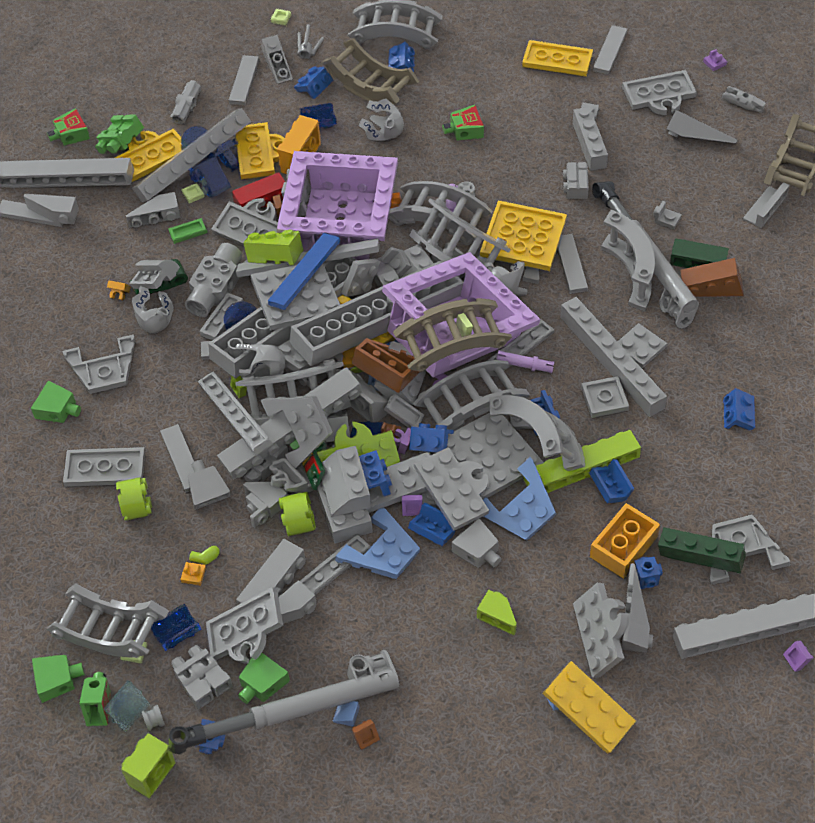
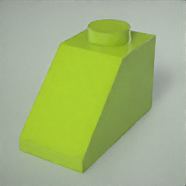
(497, 612)

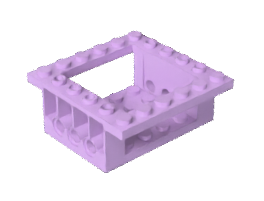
(339, 179)
(510, 316)

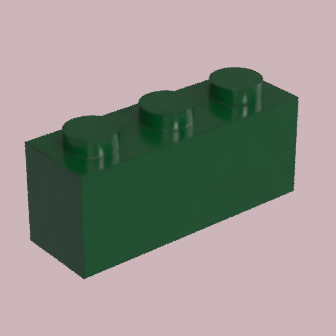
(693, 254)

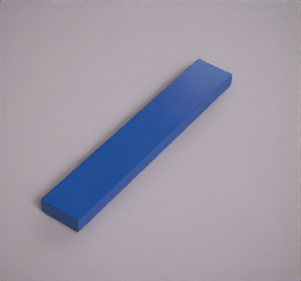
(303, 271)

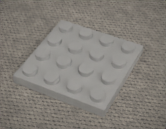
(312, 300)
(495, 447)

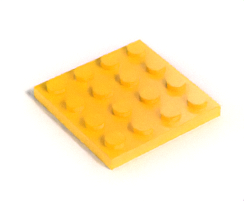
(529, 233)

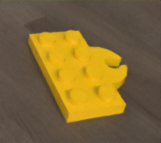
(257, 150)
(152, 151)

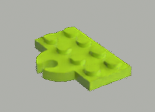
(365, 443)

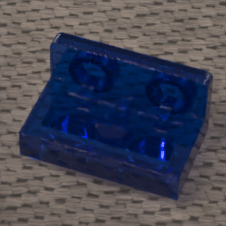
(323, 113)
(175, 627)

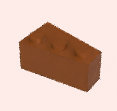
(714, 279)
(384, 364)

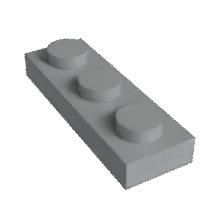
(215, 324)

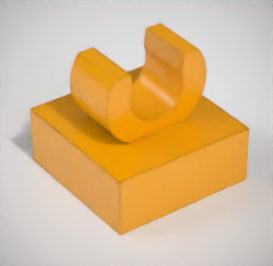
(117, 287)
(193, 573)

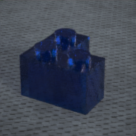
(210, 176)

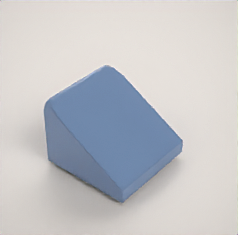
(347, 713)

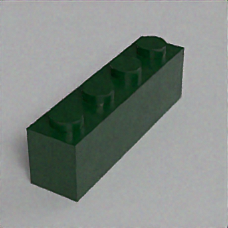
(702, 550)

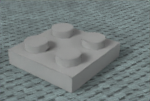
(360, 277)
(642, 345)
(605, 397)

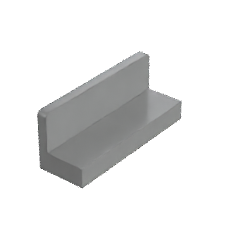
(766, 205)

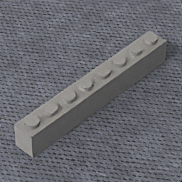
(191, 155)
(66, 172)
(613, 357)
(331, 396)
(745, 626)

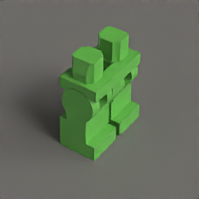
(119, 133)

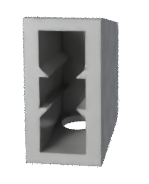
(206, 485)
(477, 545)

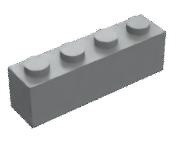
(590, 138)
(276, 571)

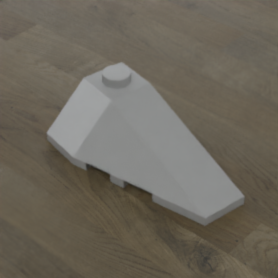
(689, 127)

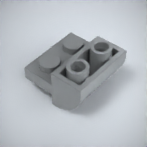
(153, 272)

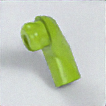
(205, 557)

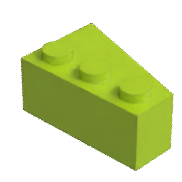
(274, 247)

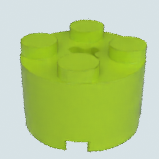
(133, 498)
(297, 513)

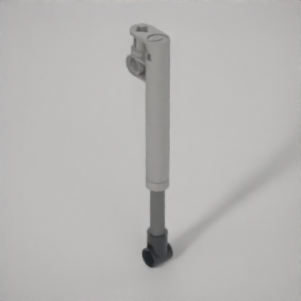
(676, 296)
(375, 677)

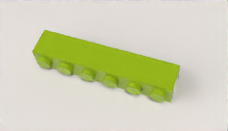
(621, 447)

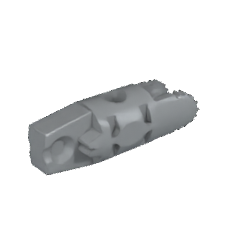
(743, 99)

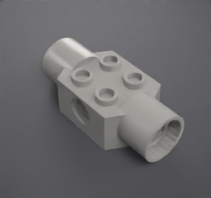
(213, 280)

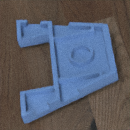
(528, 510)
(388, 554)

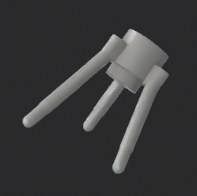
(306, 50)

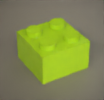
(148, 765)

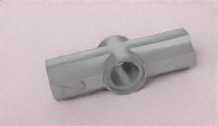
(185, 102)

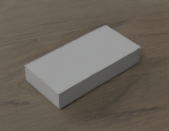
(403, 411)

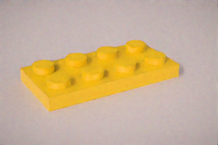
(557, 58)
(589, 707)

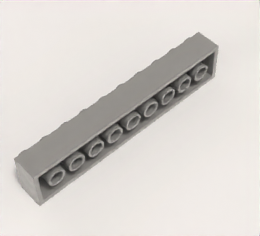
(359, 319)
(255, 329)

